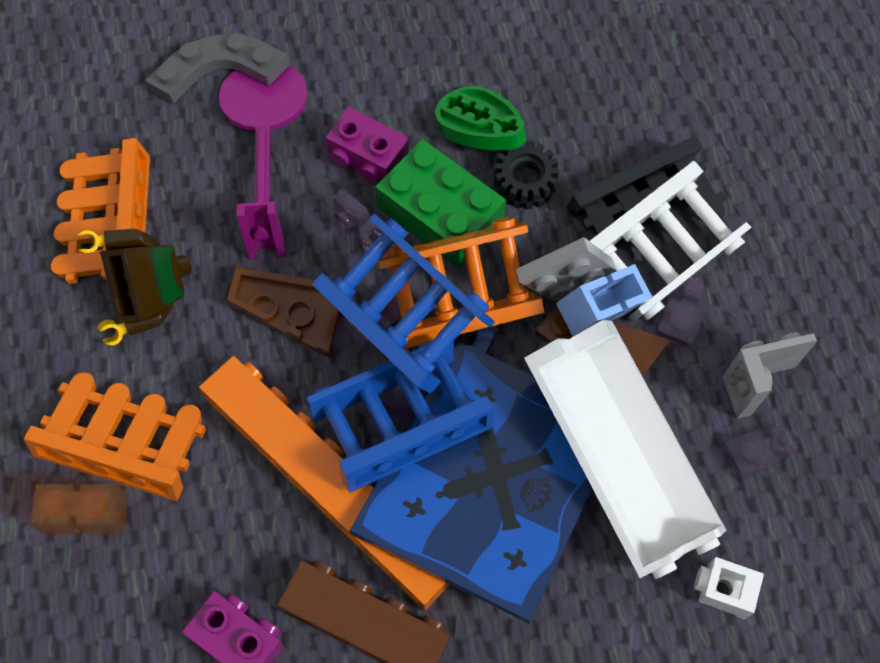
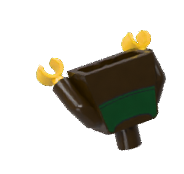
(140, 278)

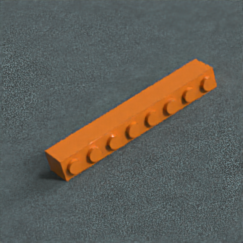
(306, 462)

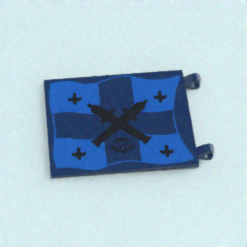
(492, 506)

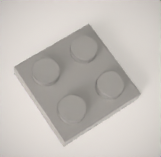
(566, 269)

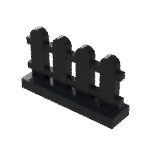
(622, 189)

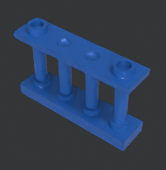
(393, 340)
(398, 448)

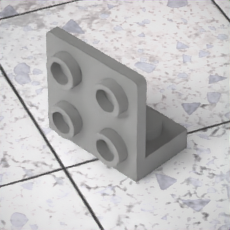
(749, 375)

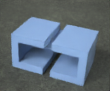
(604, 299)

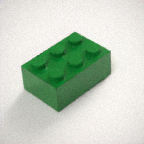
(437, 198)

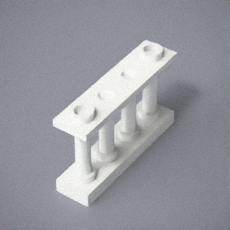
(657, 208)

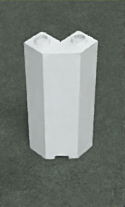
(626, 448)

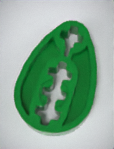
(497, 125)

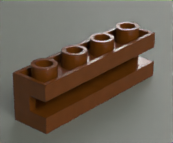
(360, 619)

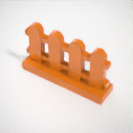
(122, 199)
(126, 464)

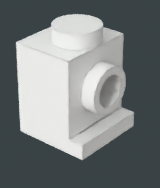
(742, 583)

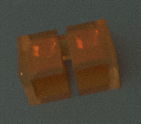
(97, 509)

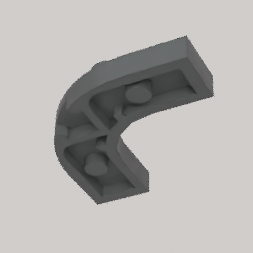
(216, 53)

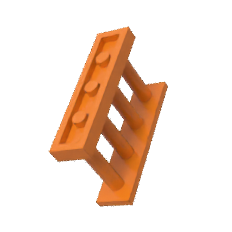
(517, 305)

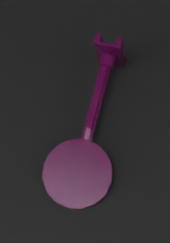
(262, 109)

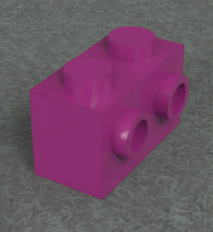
(365, 145)
(230, 634)

